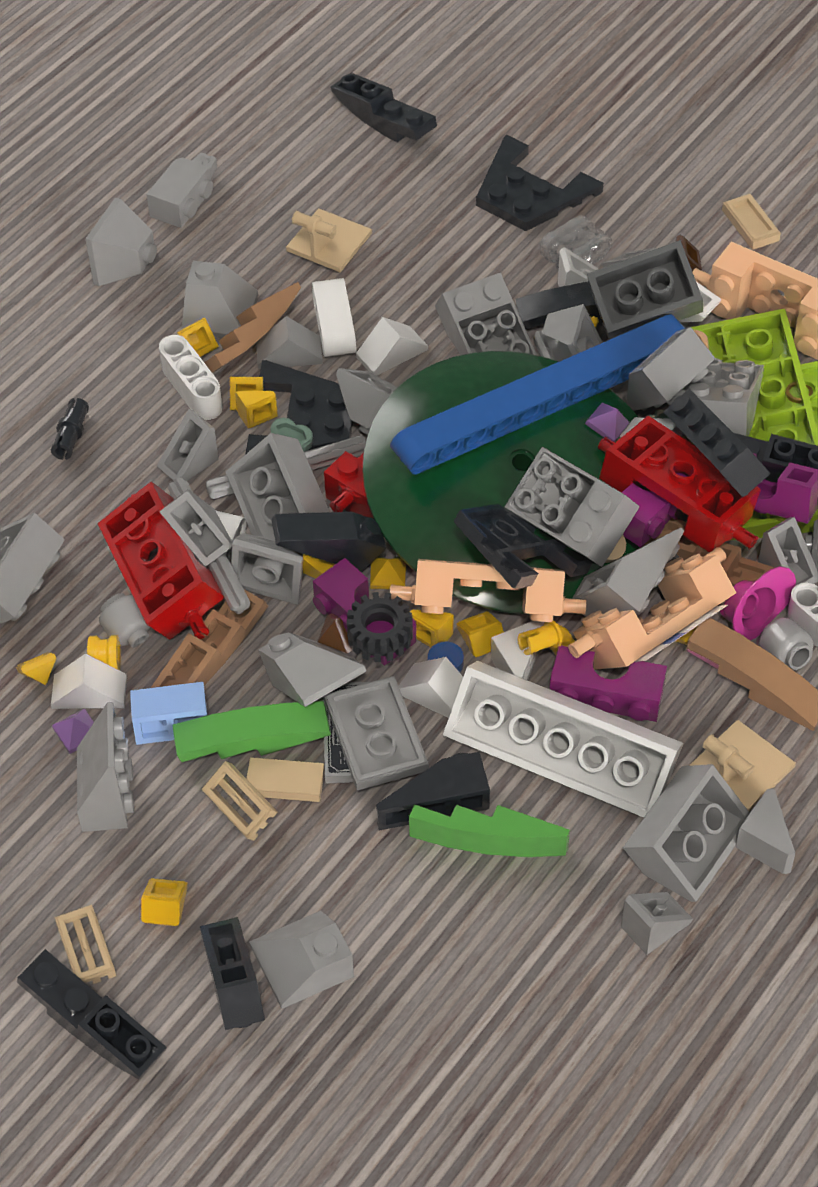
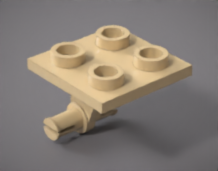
(327, 239)
(745, 762)

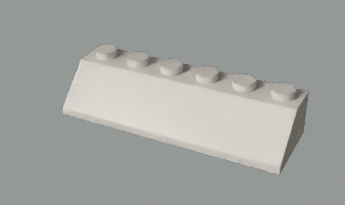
(562, 738)

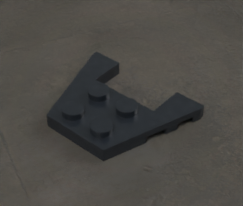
(523, 197)
(312, 403)
(509, 540)

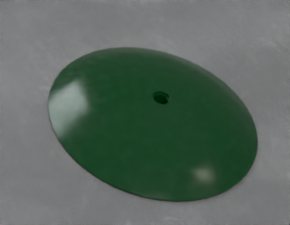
(420, 508)

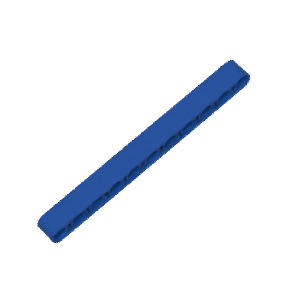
(529, 397)

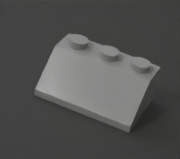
(274, 481)
(25, 554)
(688, 831)

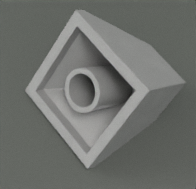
(119, 245)
(217, 295)
(569, 332)
(363, 395)
(267, 567)
(306, 668)
(303, 958)

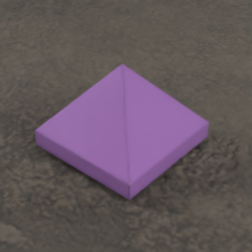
(607, 422)
(73, 729)

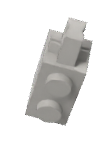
(182, 189)

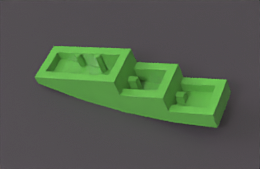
(245, 729)
(502, 834)

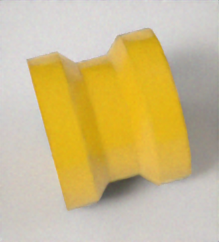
(105, 650)

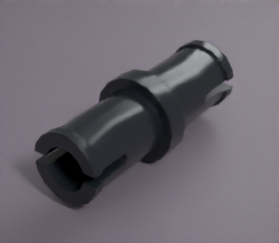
(69, 428)

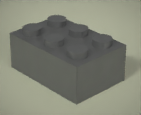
(645, 289)

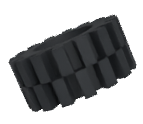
(379, 643)

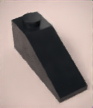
(330, 536)
(440, 788)
(232, 974)

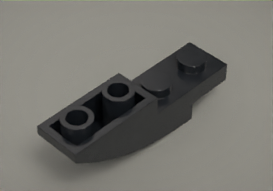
(379, 109)
(780, 452)
(89, 1017)

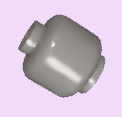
(123, 618)
(787, 642)

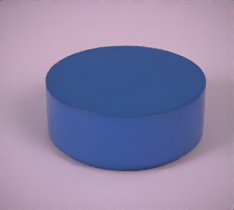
(449, 650)

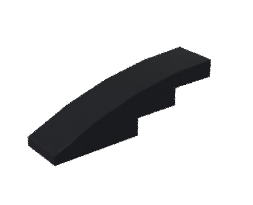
(535, 307)

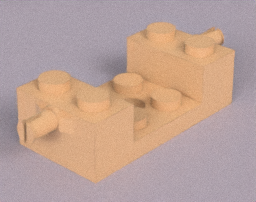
(753, 281)
(435, 588)
(690, 591)

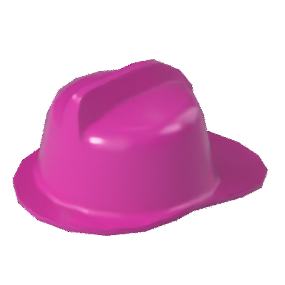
(759, 601)

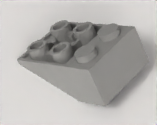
(483, 318)
(668, 371)
(731, 392)
(572, 506)
(629, 579)
(104, 774)

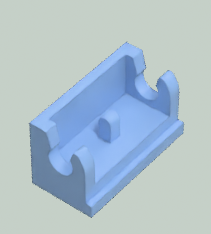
(161, 707)

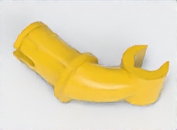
(548, 635)

